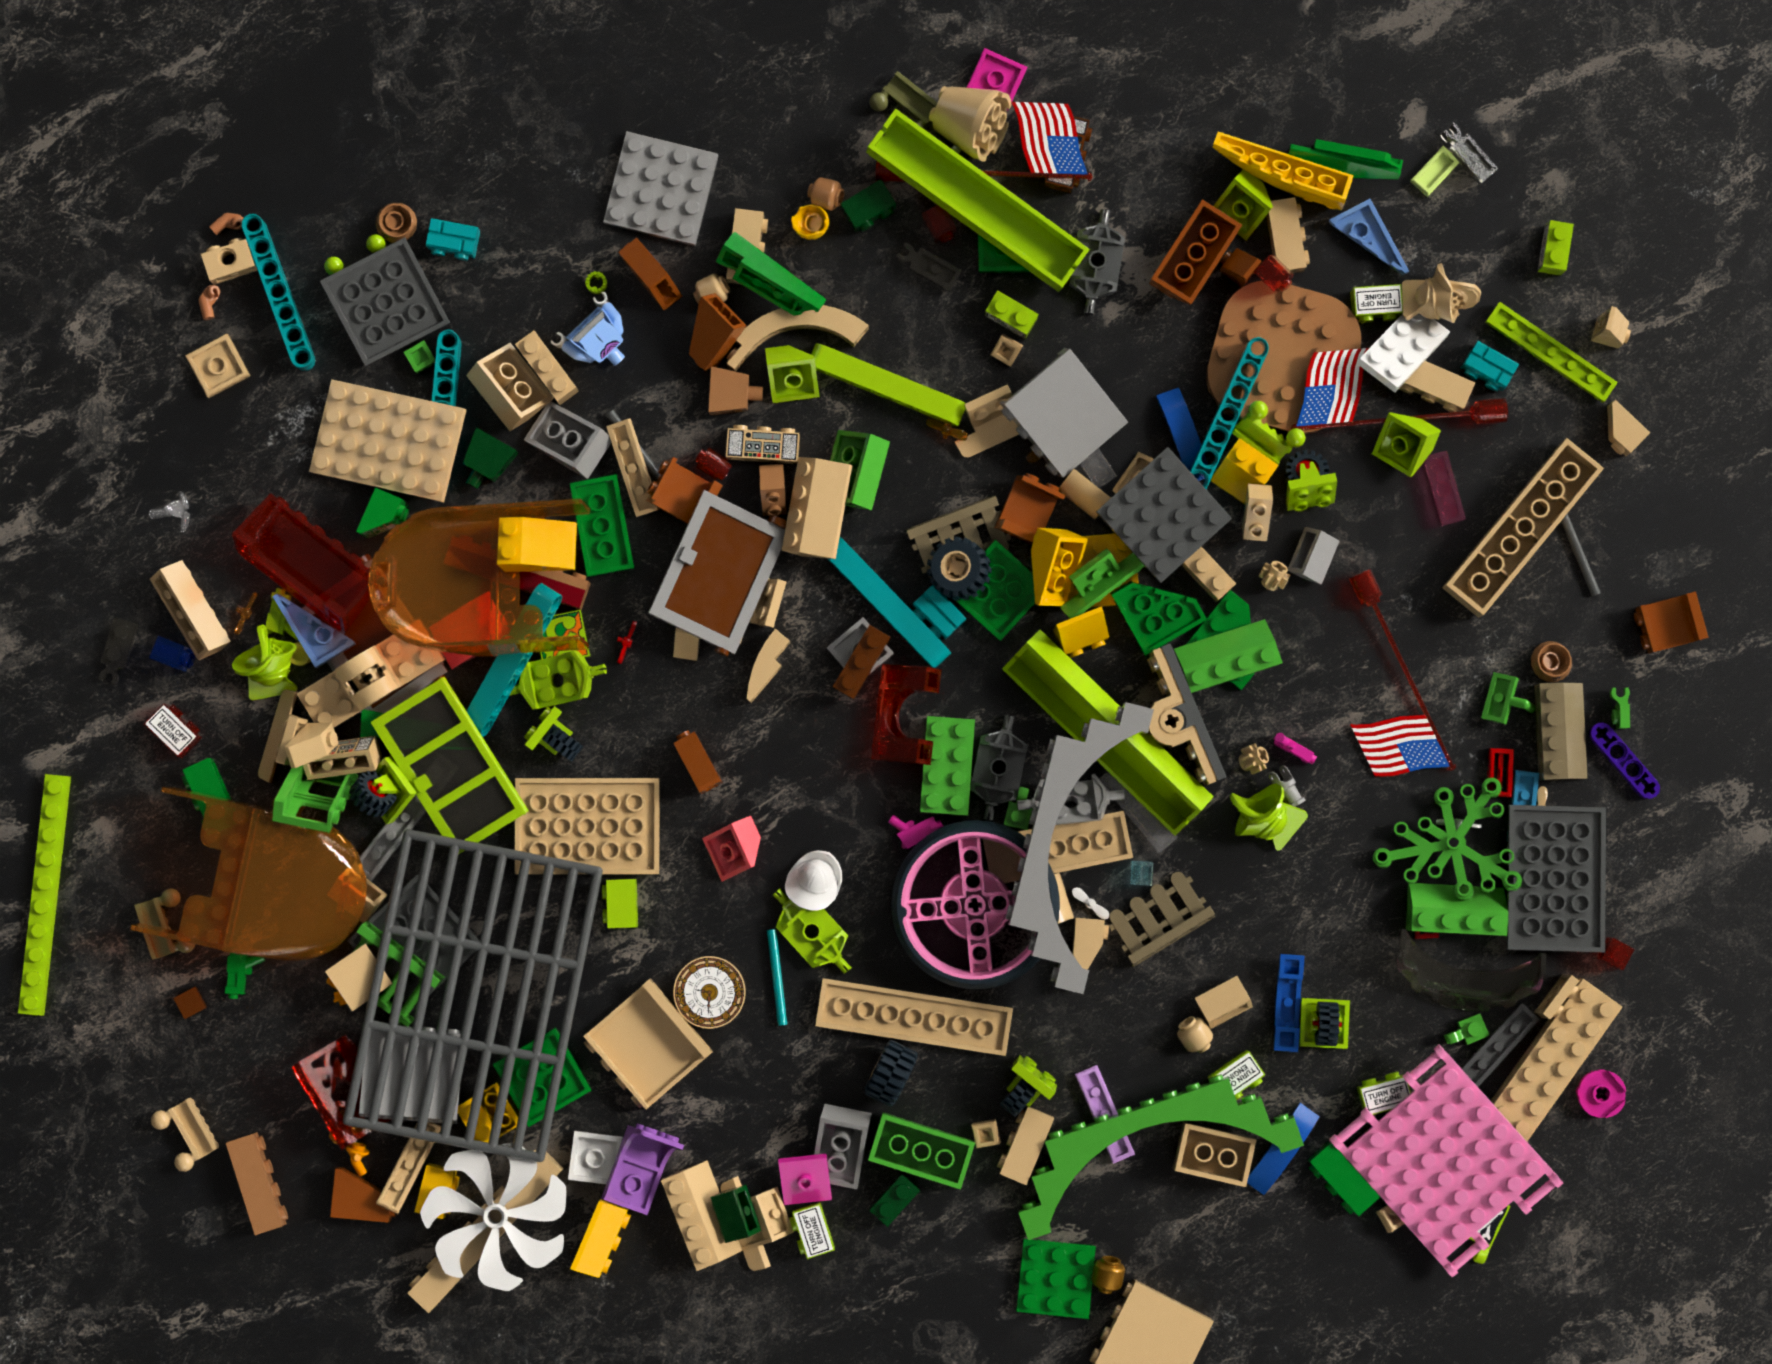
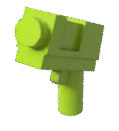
(275, 620)

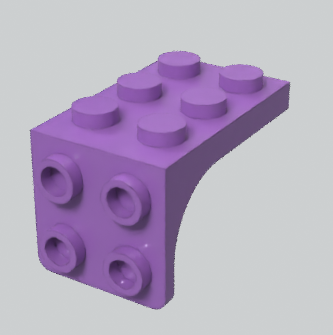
(639, 1167)

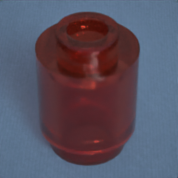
(713, 464)

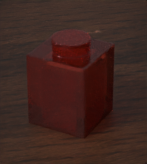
(939, 224)
(1274, 274)
(1616, 953)

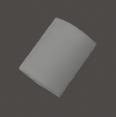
(1313, 555)

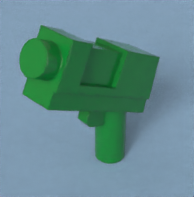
(237, 969)

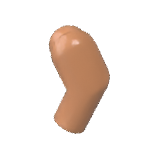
(227, 220)
(207, 300)

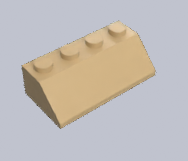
(816, 508)
(691, 1203)

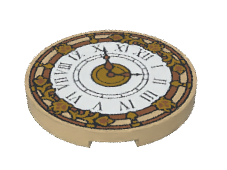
(709, 992)

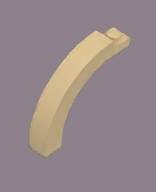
(778, 321)

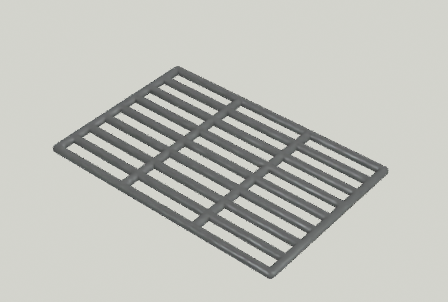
(464, 1041)

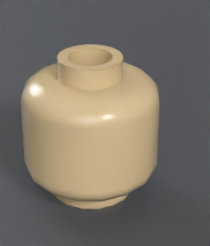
(710, 285)
(1195, 1034)

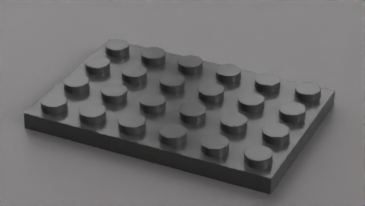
(1562, 875)

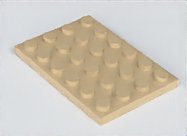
(387, 440)
(591, 823)

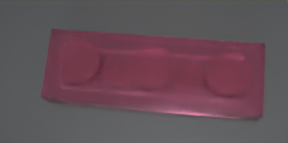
(1444, 488)

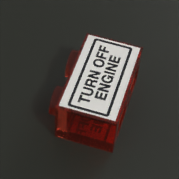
(173, 729)

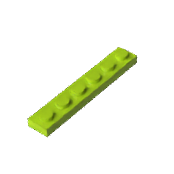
(1551, 352)

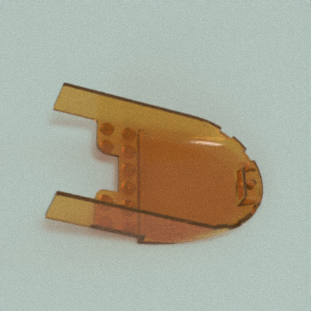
(443, 586)
(275, 887)

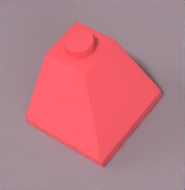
(733, 847)

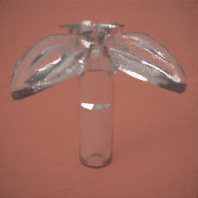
(176, 509)

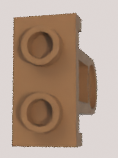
(773, 490)

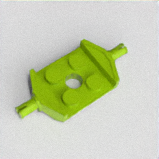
(538, 686)
(818, 950)

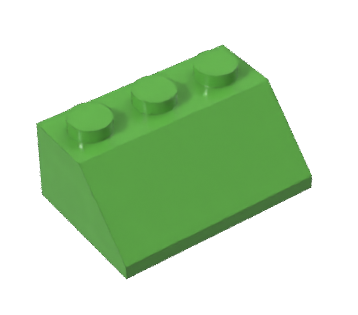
(867, 458)

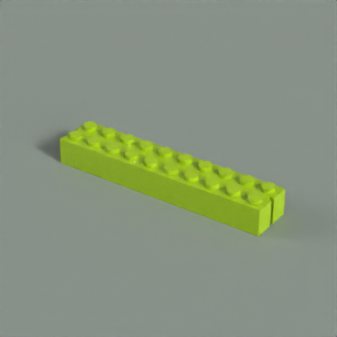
(977, 200)
(1136, 762)

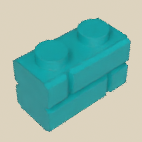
(452, 239)
(1489, 366)
(938, 612)

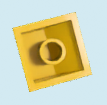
(1243, 467)

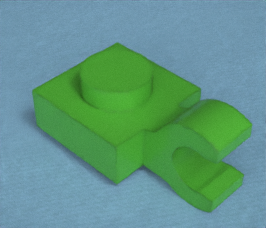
(1621, 714)
(1015, 817)
(1470, 1030)

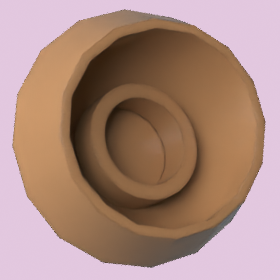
(389, 221)
(1551, 661)

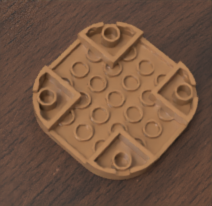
(1295, 328)

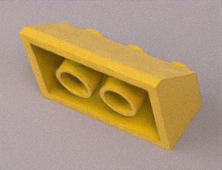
(600, 1239)

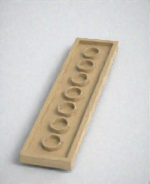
(914, 1017)

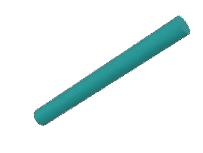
(777, 977)

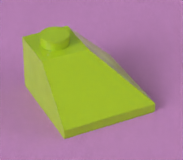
(1245, 202)
(791, 374)
(1405, 442)

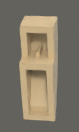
(766, 664)

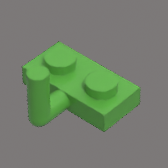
(1501, 698)

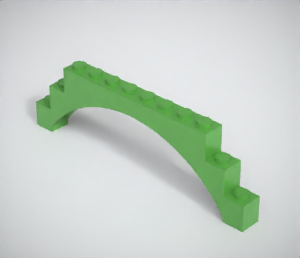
(1204, 1102)

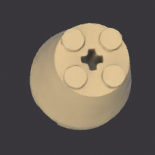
(972, 119)

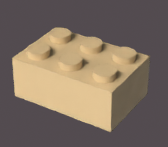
(1214, 1154)

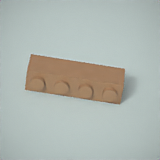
(256, 1183)

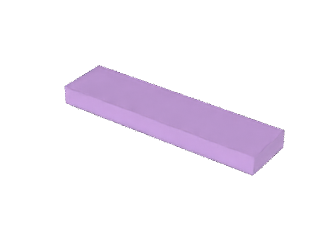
(1100, 1103)

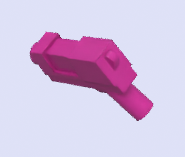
(1294, 748)
(912, 834)

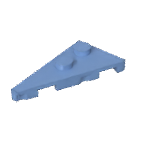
(1368, 230)
(316, 637)

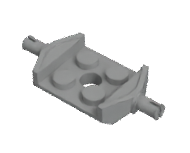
(1090, 800)

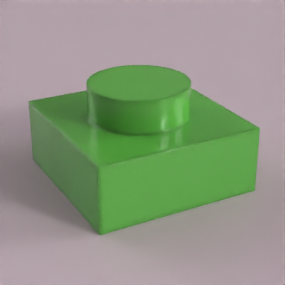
(420, 357)

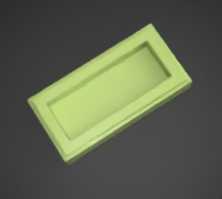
(1435, 171)

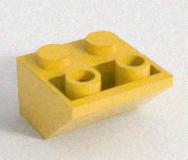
(487, 1113)

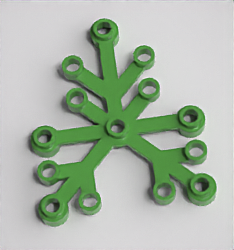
(1425, 849)

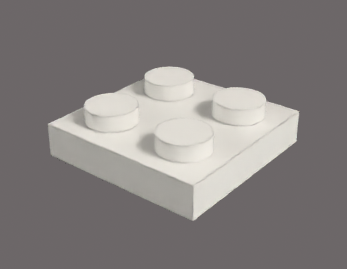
(593, 1156)

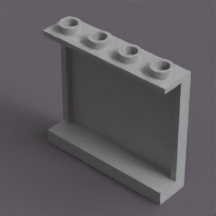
(1063, 414)
(418, 1077)

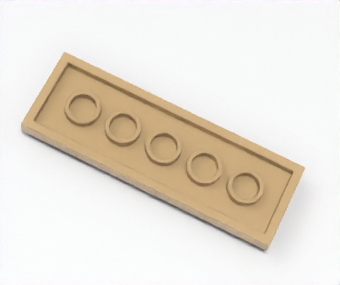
(1070, 848)

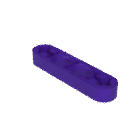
(1621, 763)

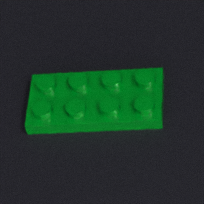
(604, 530)

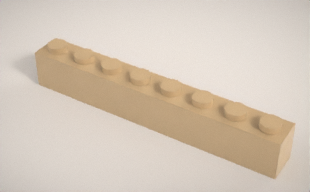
(435, 1283)

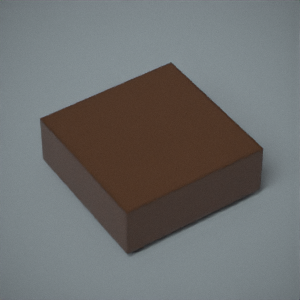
(190, 1002)

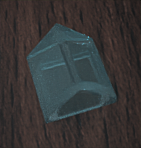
(1141, 873)

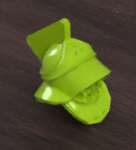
(266, 666)
(1268, 816)

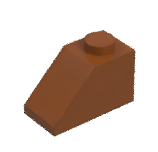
(1239, 266)

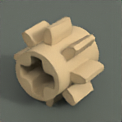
(1274, 575)
(1253, 758)

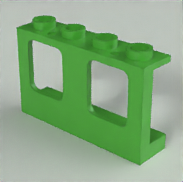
(295, 795)

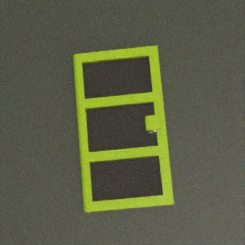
(449, 764)

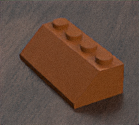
(1195, 253)

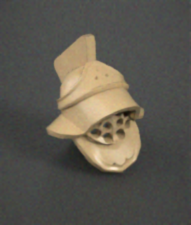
(1435, 299)

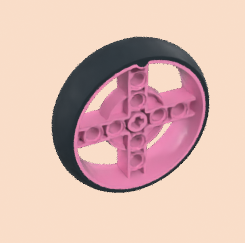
(908, 910)

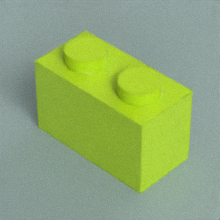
(621, 903)

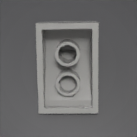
(568, 439)
(844, 1139)

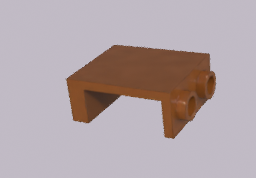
(678, 490)
(1027, 507)
(1670, 623)

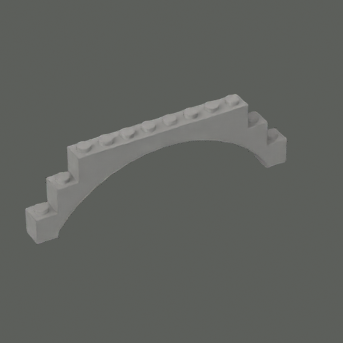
(1032, 900)

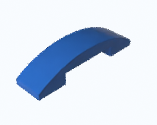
(1181, 427)
(1288, 1002)
(1273, 1161)

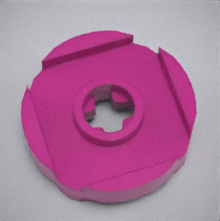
(1587, 1093)

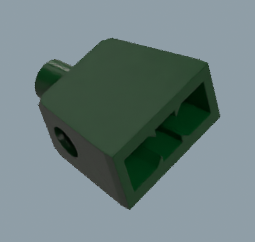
(487, 458)

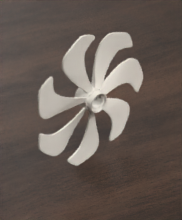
(490, 1267)

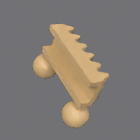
(192, 1128)

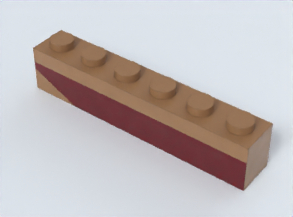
(572, 588)

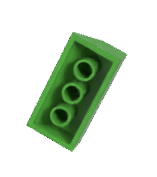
(1228, 656)
(1439, 910)

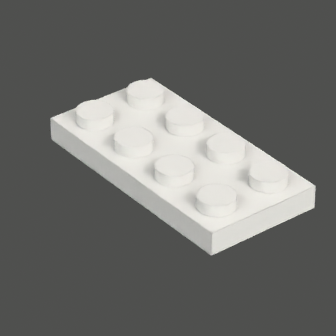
(1402, 349)

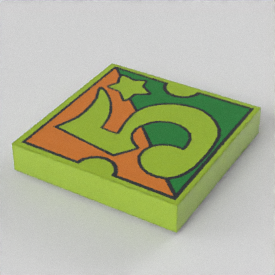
(566, 625)

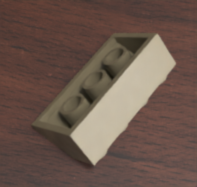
(1560, 731)

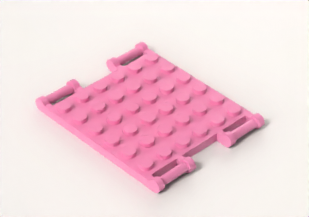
(1446, 1160)

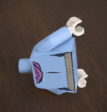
(596, 336)

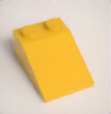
(536, 544)
(1054, 558)
(1082, 632)

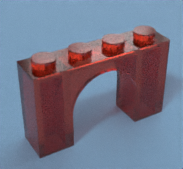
(895, 686)

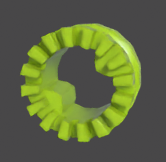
(598, 275)

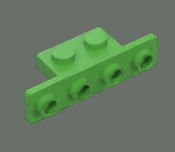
(1098, 579)

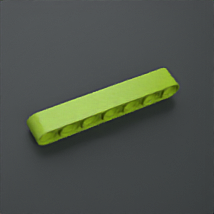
(888, 385)

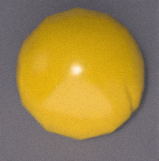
(810, 222)

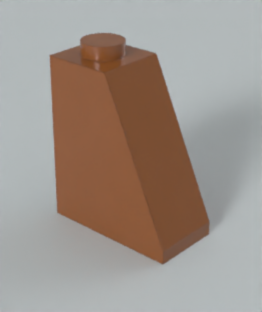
(650, 273)
(714, 331)
(697, 761)
(356, 1198)

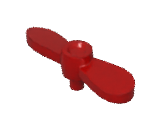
(626, 642)

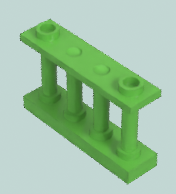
(372, 935)

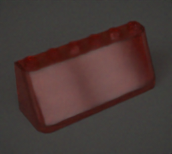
(304, 562)

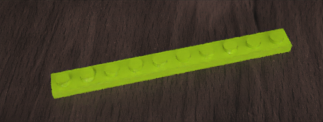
(44, 895)

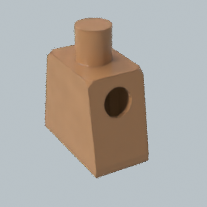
(731, 392)

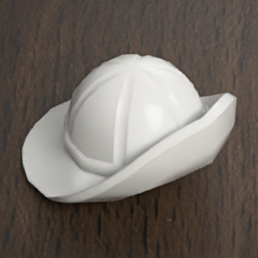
(814, 880)

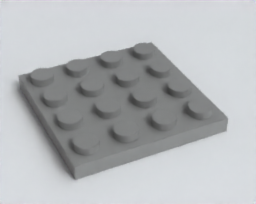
(661, 188)

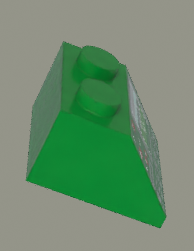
(382, 514)

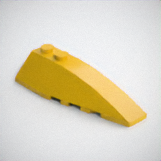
(1287, 172)

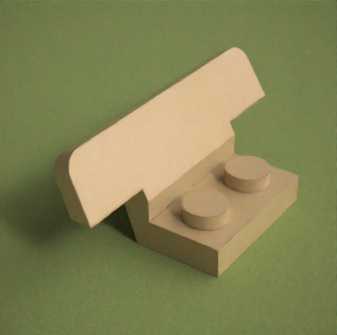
(988, 423)
(768, 604)
(282, 731)
(772, 1221)

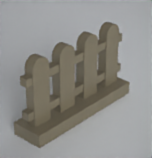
(967, 526)
(1173, 917)

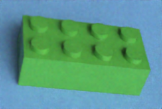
(949, 776)
(921, 1150)

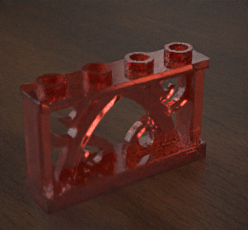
(312, 1079)

